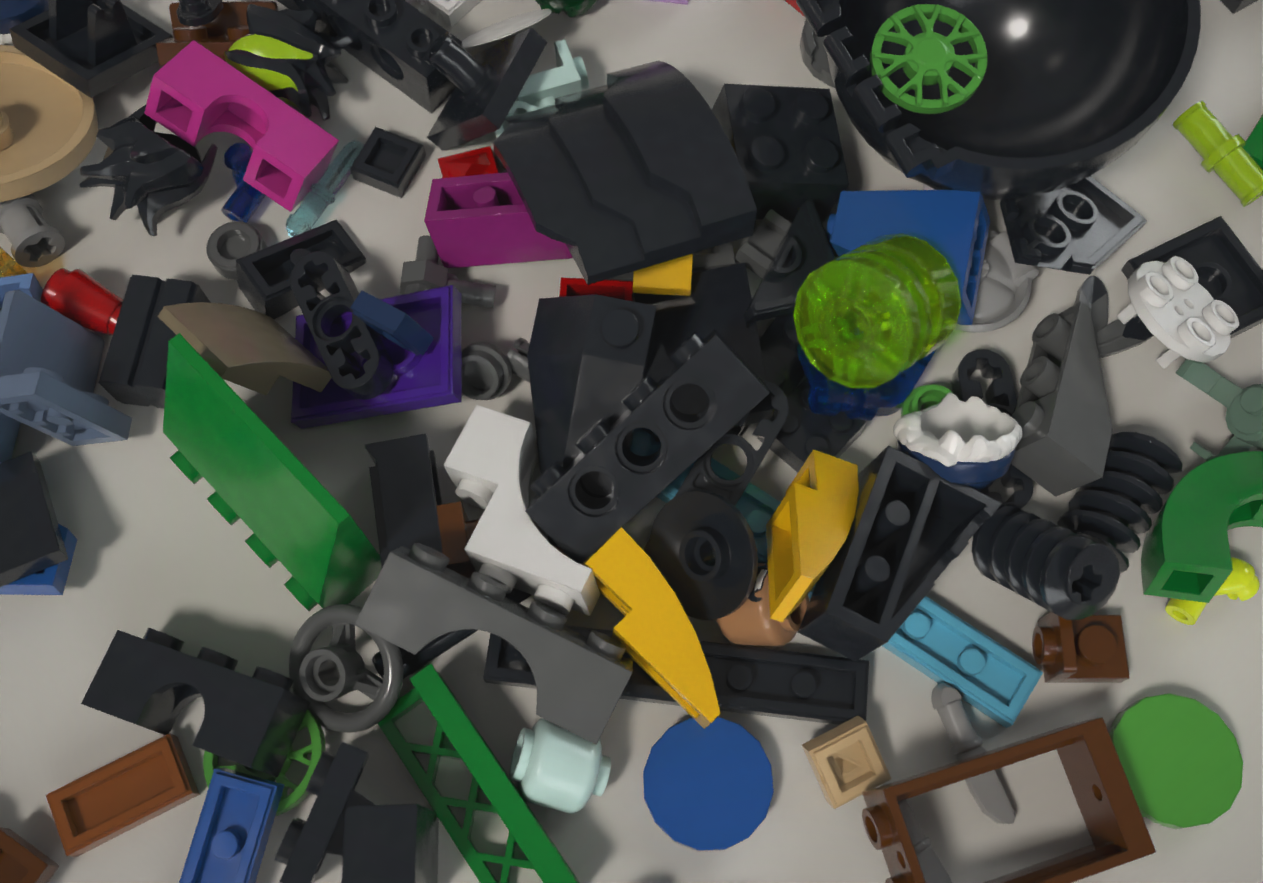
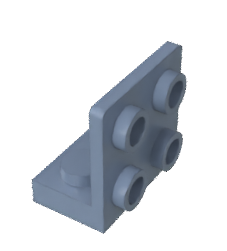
(52, 374)

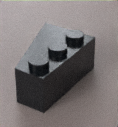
(899, 543)

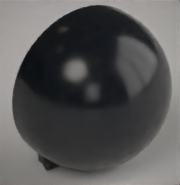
(1058, 95)

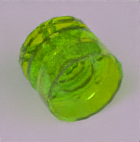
(877, 310)

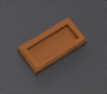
(122, 795)

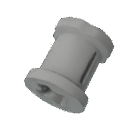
(31, 237)

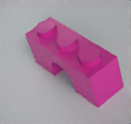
(206, 95)

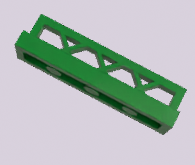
(486, 773)

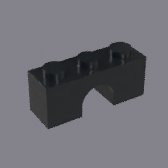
(243, 717)

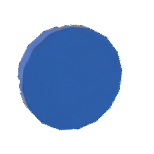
(708, 784)

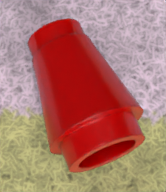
(82, 300)

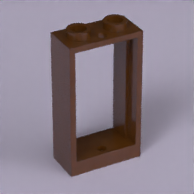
(1095, 779)

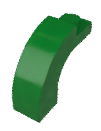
(1188, 542)

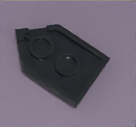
(1069, 227)

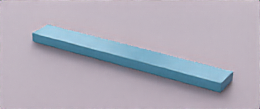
(928, 639)

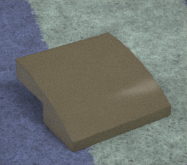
(245, 345)

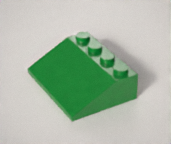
(263, 485)

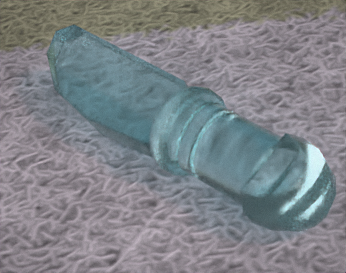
(324, 192)

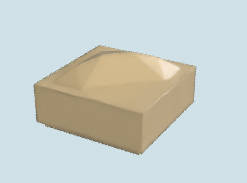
(846, 761)

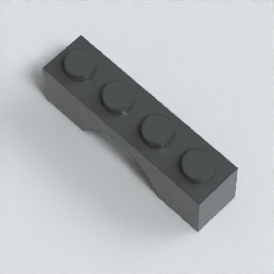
(573, 673)

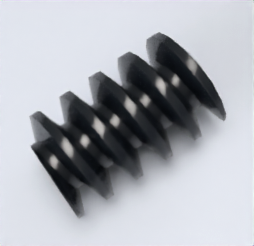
(1118, 503)
(1045, 562)

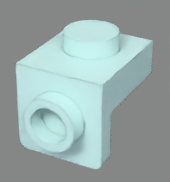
(565, 79)

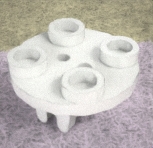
(1179, 311)

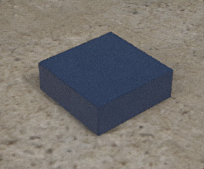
(391, 323)

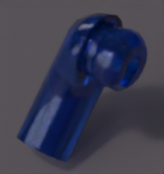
(245, 198)

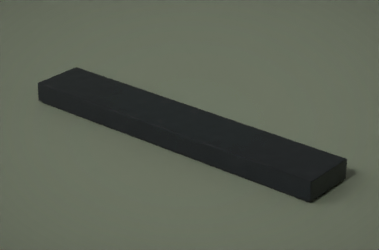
(743, 678)

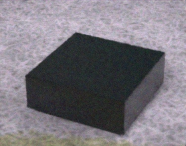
(388, 162)

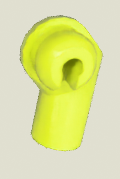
(1240, 583)

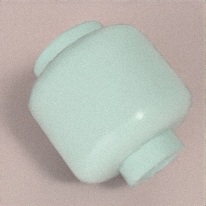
(558, 767)

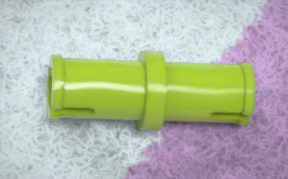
(1221, 152)

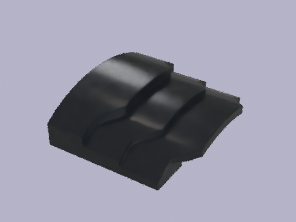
(629, 172)

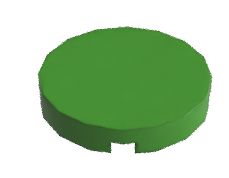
(1178, 760)

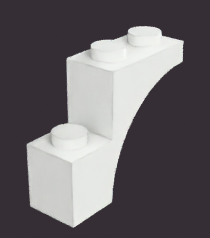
(494, 473)

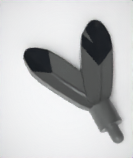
(1114, 336)

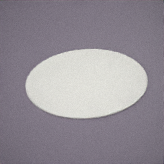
(505, 28)

